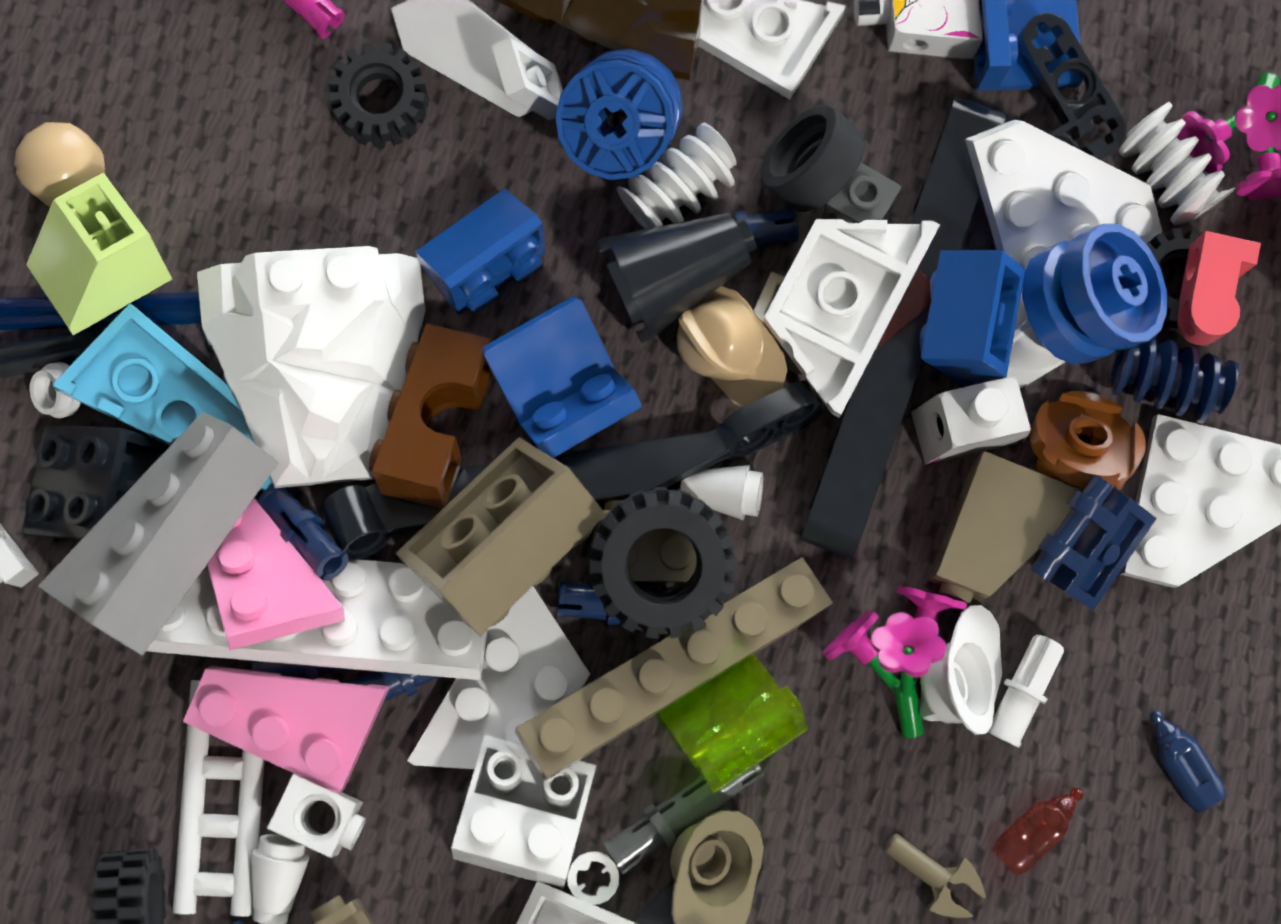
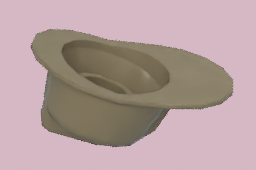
(716, 870)

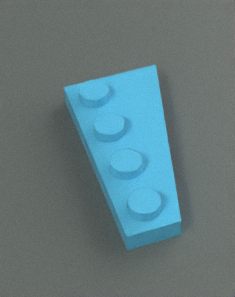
(148, 381)

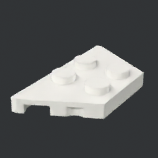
(844, 298)
(523, 673)

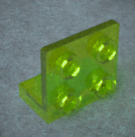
(734, 722)

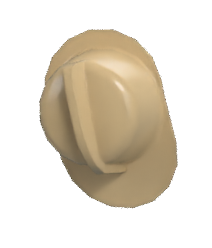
(732, 347)

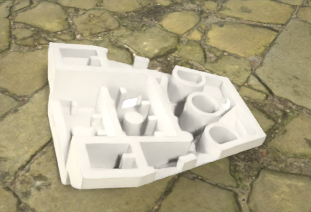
(314, 352)

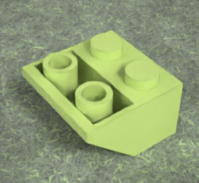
(94, 255)

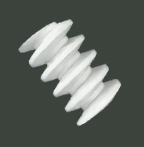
(1173, 166)
(680, 179)

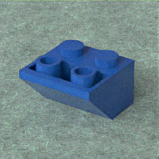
(484, 252)
(972, 315)

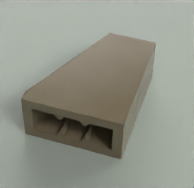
(996, 526)

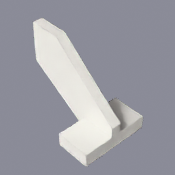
(478, 54)

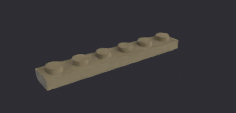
(671, 669)

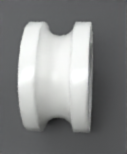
(604, 892)

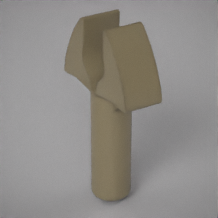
(936, 876)

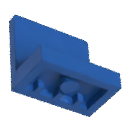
(998, 58)
(559, 378)

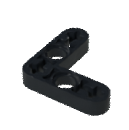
(1072, 114)

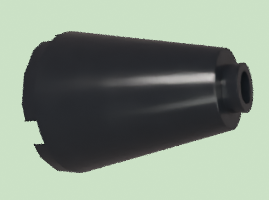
(675, 266)

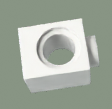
(292, 817)

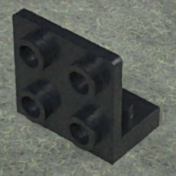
(83, 476)

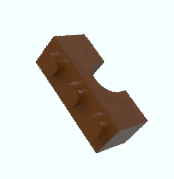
(442, 374)

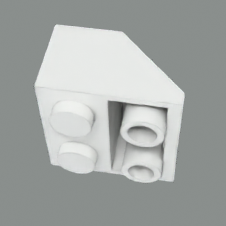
(517, 818)

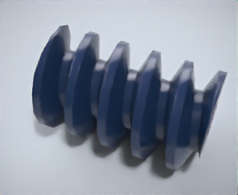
(1177, 376)

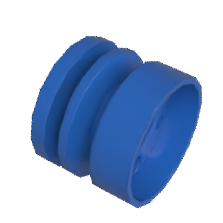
(614, 82)

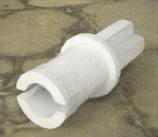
(1026, 689)

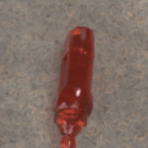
(1036, 832)

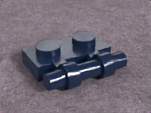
(1103, 547)

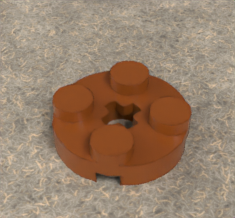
(1064, 457)

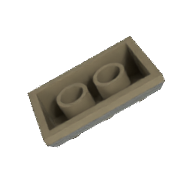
(502, 534)

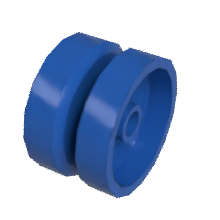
(1095, 294)

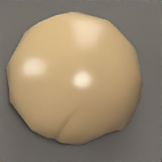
(56, 160)

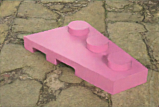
(266, 584)
(289, 721)

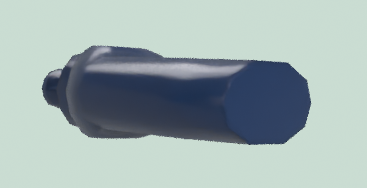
(1187, 765)

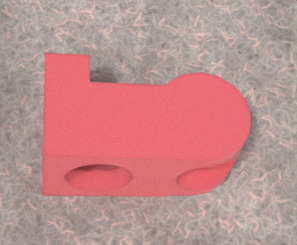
(1210, 285)

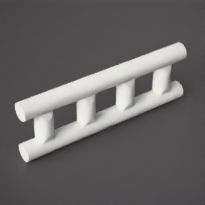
(195, 824)

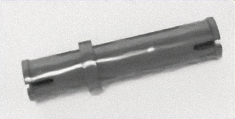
(671, 818)

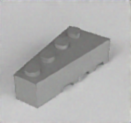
(161, 533)

